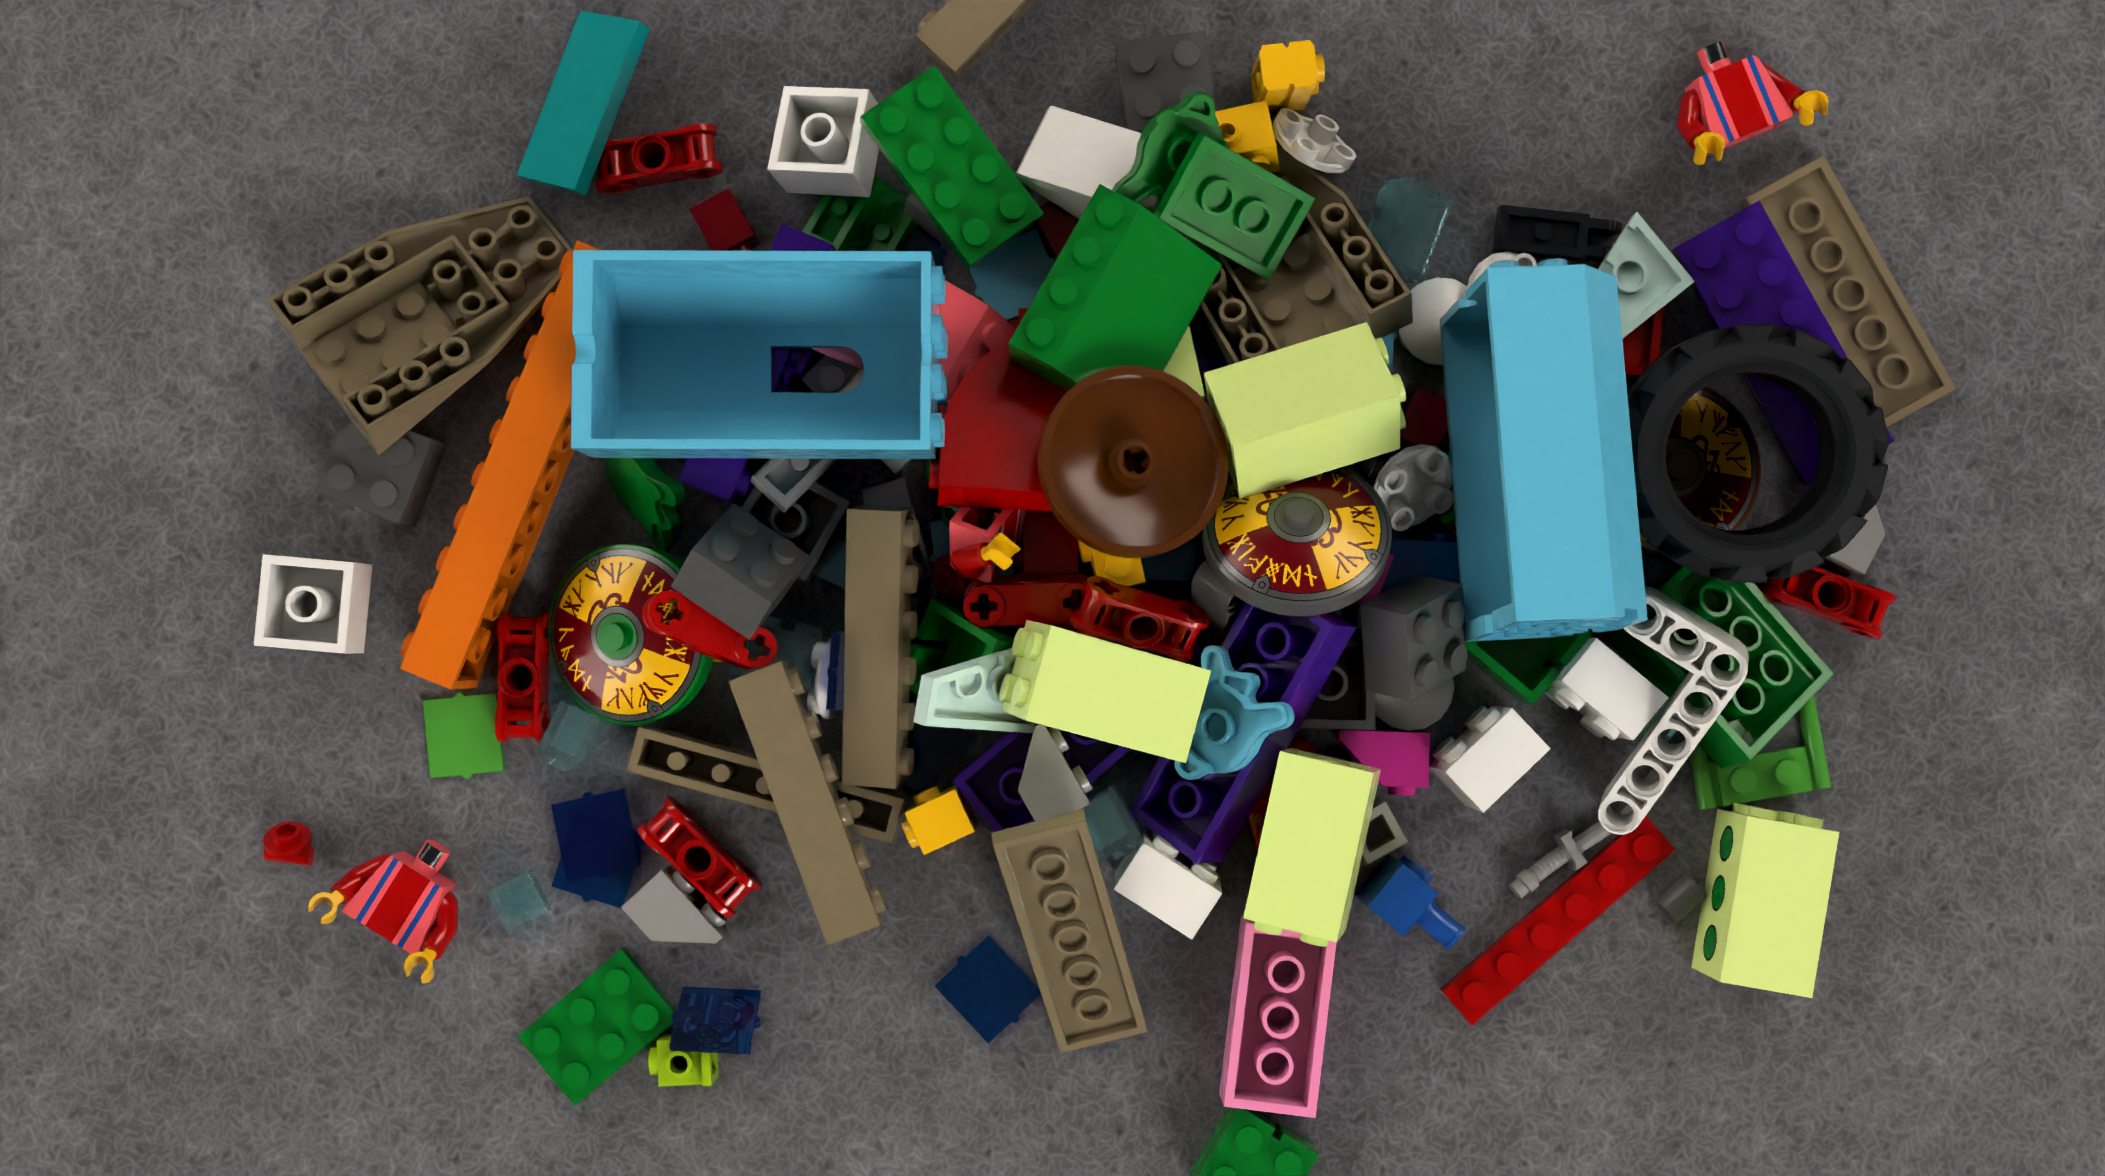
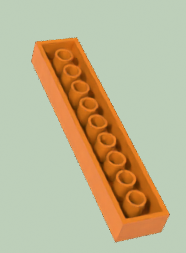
(505, 508)

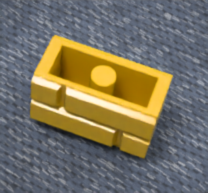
(1287, 75)

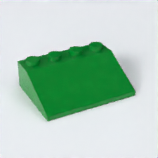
(1113, 295)
(1780, 664)

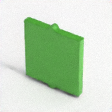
(462, 735)

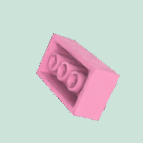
(1276, 1022)

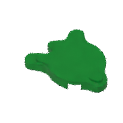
(1165, 144)
(647, 495)

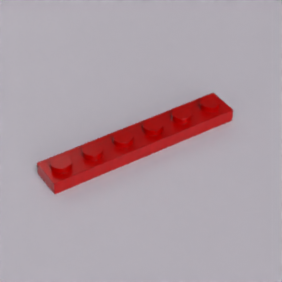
(1556, 920)

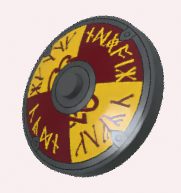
(1301, 544)

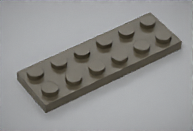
(1854, 289)
(1070, 930)

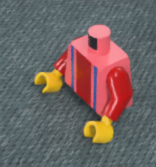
(1739, 102)
(984, 541)
(402, 902)

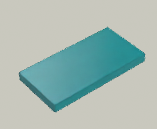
(583, 102)

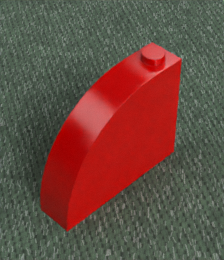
(994, 437)

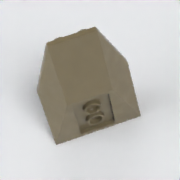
(1323, 284)
(420, 311)

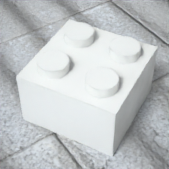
(822, 143)
(313, 604)
(1606, 692)
(1487, 756)
(1168, 883)

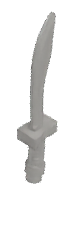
(1568, 850)

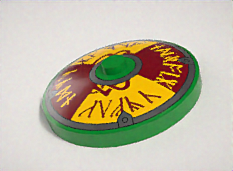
(606, 649)

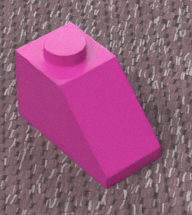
(1399, 755)

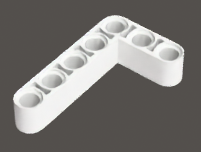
(1677, 713)

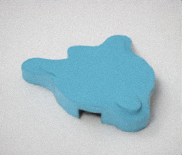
(1230, 719)

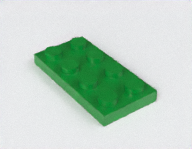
(951, 167)

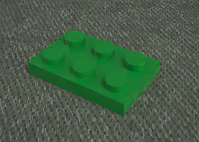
(1233, 206)
(598, 1026)

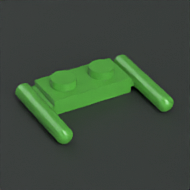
(1768, 773)

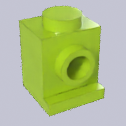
(701, 1067)

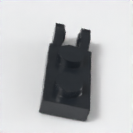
(1550, 233)

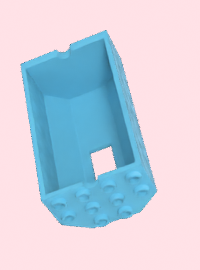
(684, 341)
(1542, 454)

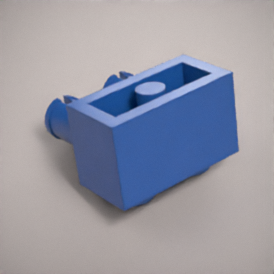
(1403, 898)

